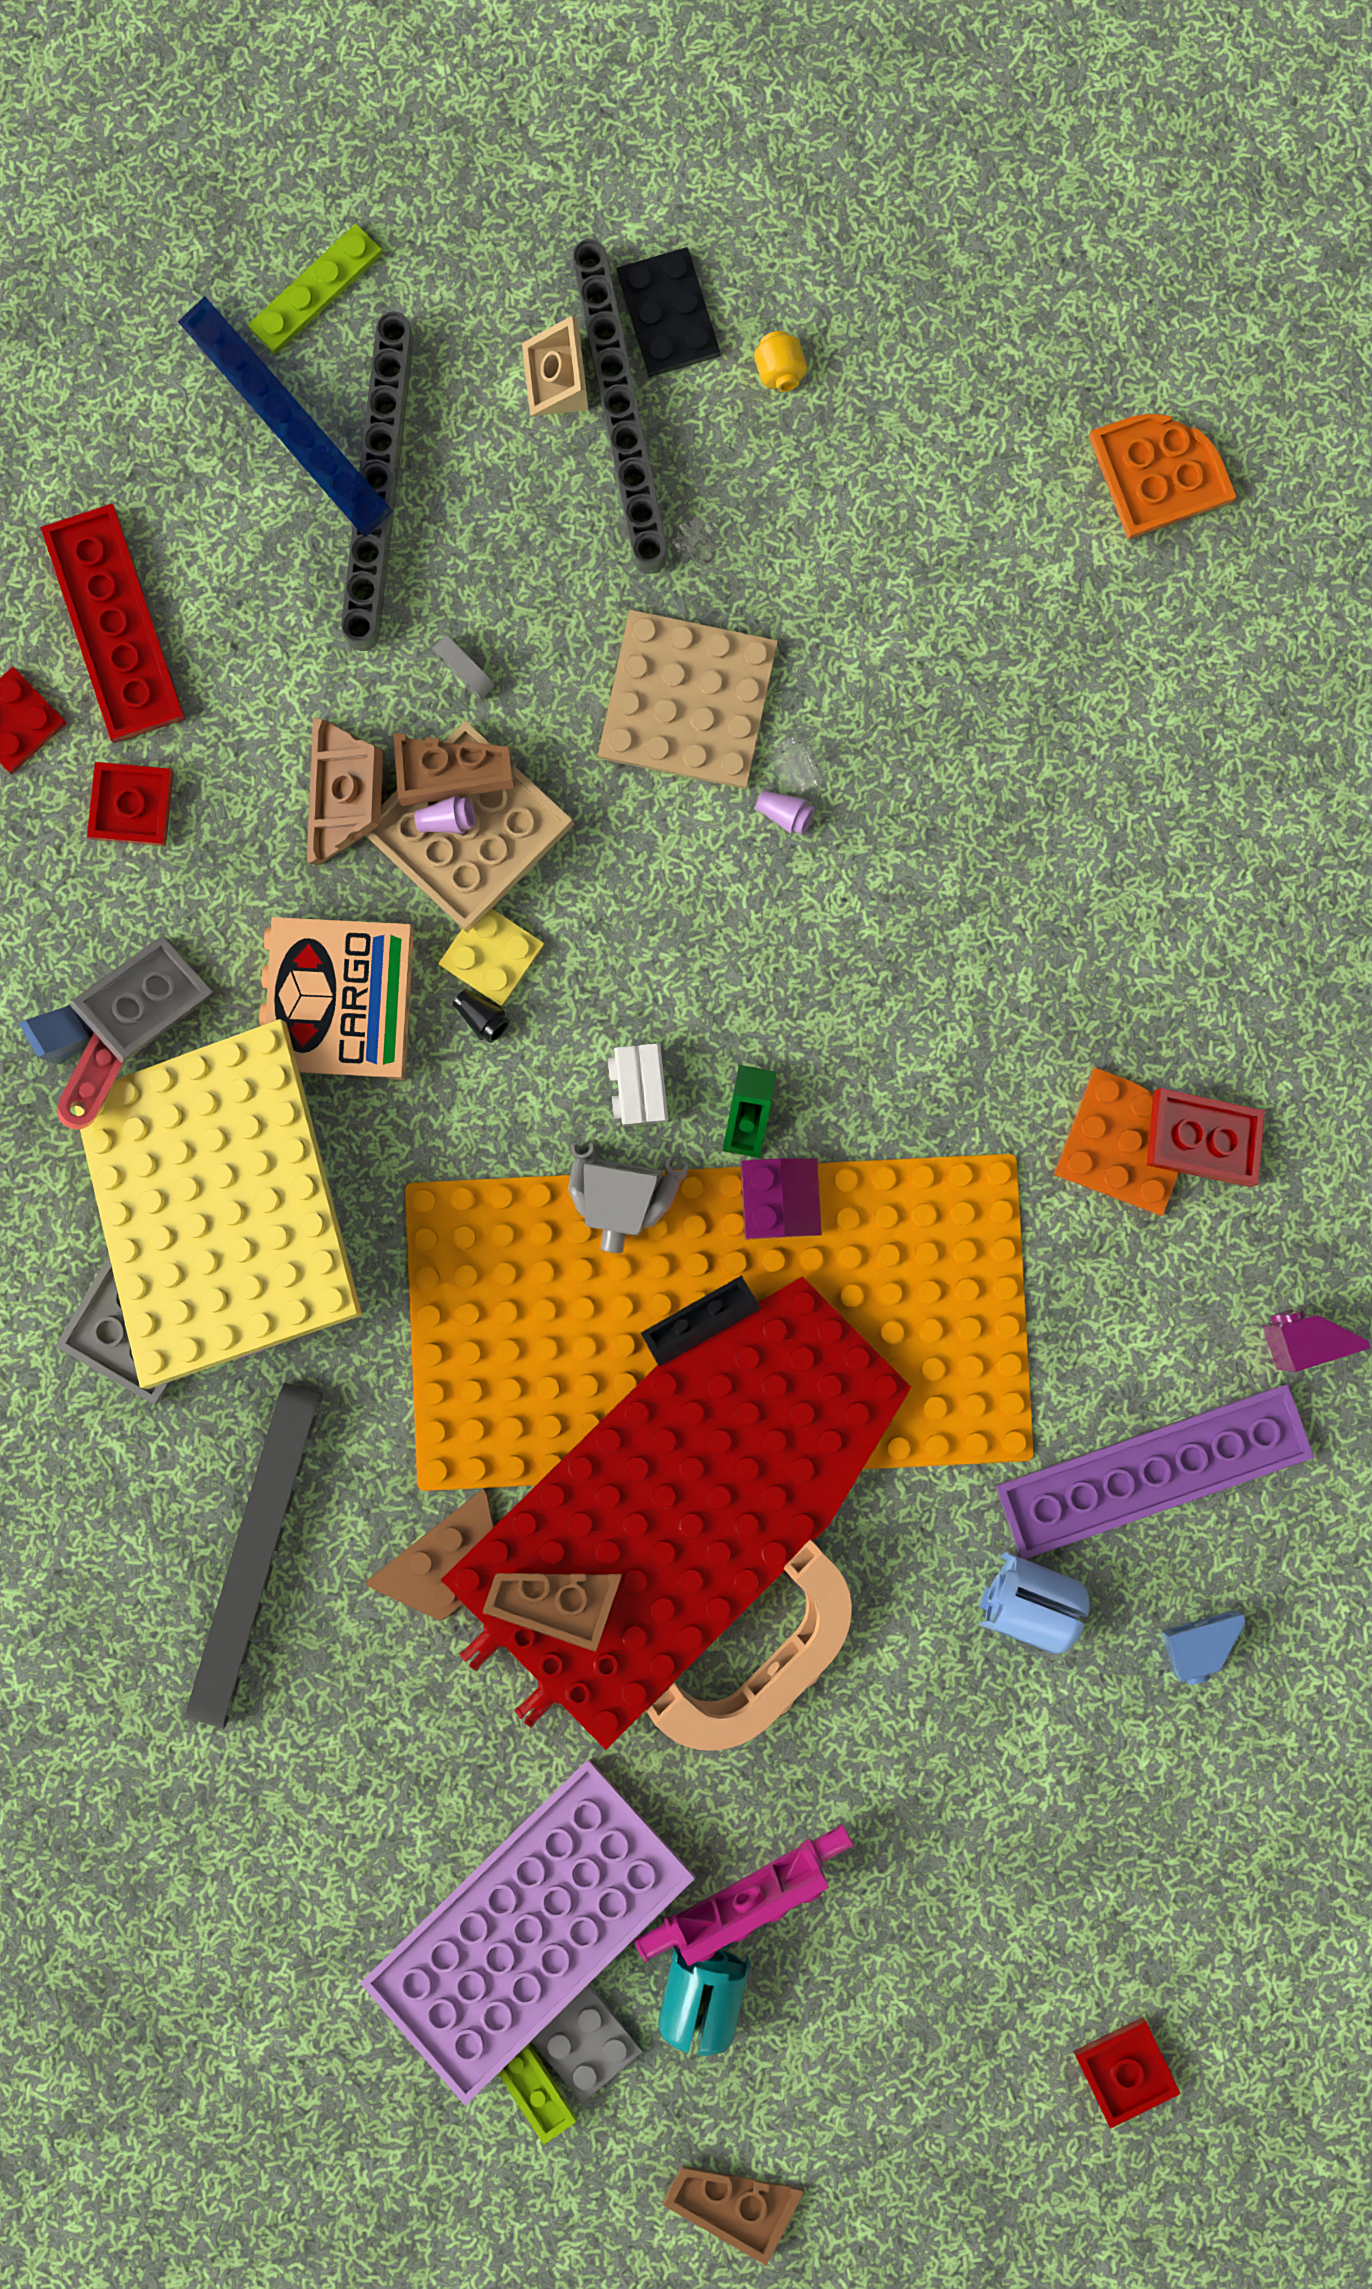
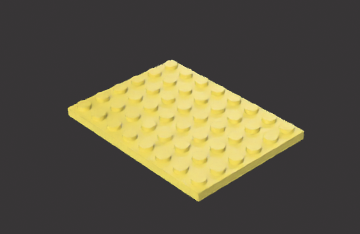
(217, 1207)

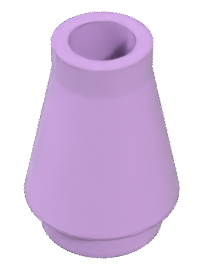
(787, 811)
(447, 816)

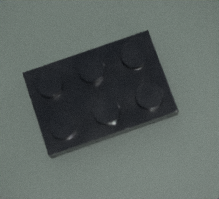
(668, 312)

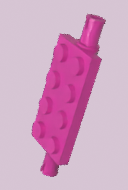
(748, 1902)

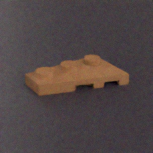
(555, 1604)
(734, 2208)

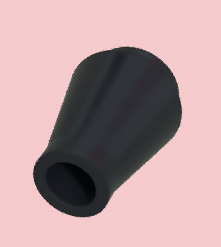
(483, 1017)

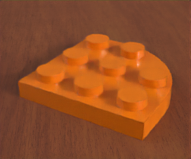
(1159, 472)
(1111, 1145)

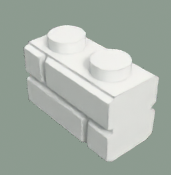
(639, 1085)

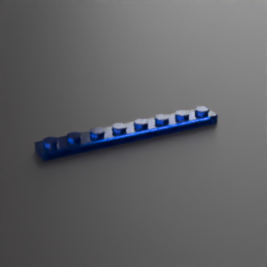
(285, 417)

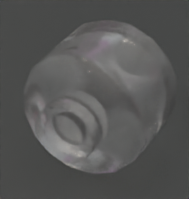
(799, 763)

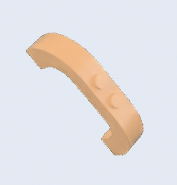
(780, 1679)

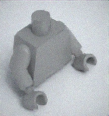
(620, 1195)

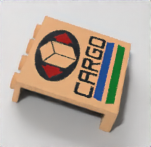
(341, 993)

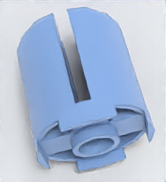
(1035, 1605)

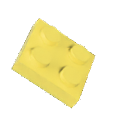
(492, 956)

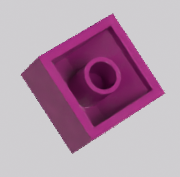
(780, 1198)
(1308, 1340)

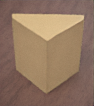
(555, 370)

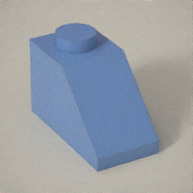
(57, 1034)
(1202, 1645)

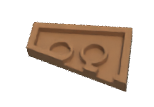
(440, 770)

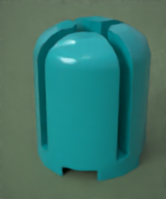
(722, 2004)

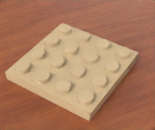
(687, 699)
(476, 868)

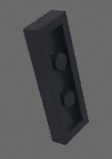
(700, 1320)

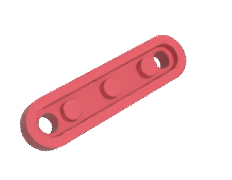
(89, 1084)

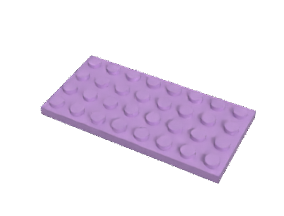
(527, 1931)

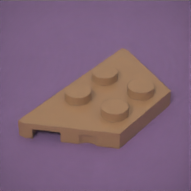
(342, 790)
(417, 1572)

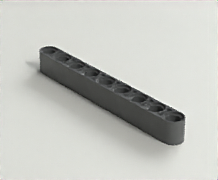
(614, 390)
(379, 464)
(252, 1554)

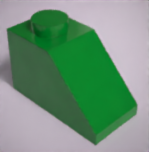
(749, 1111)

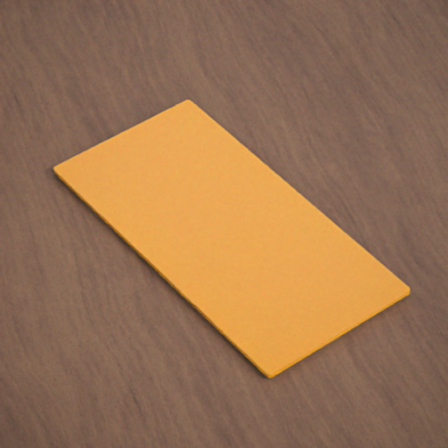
(538, 1331)

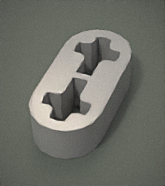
(463, 667)

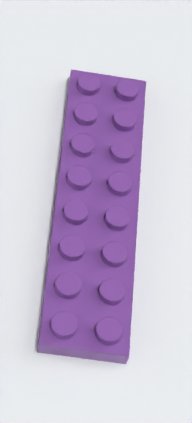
(1154, 1471)

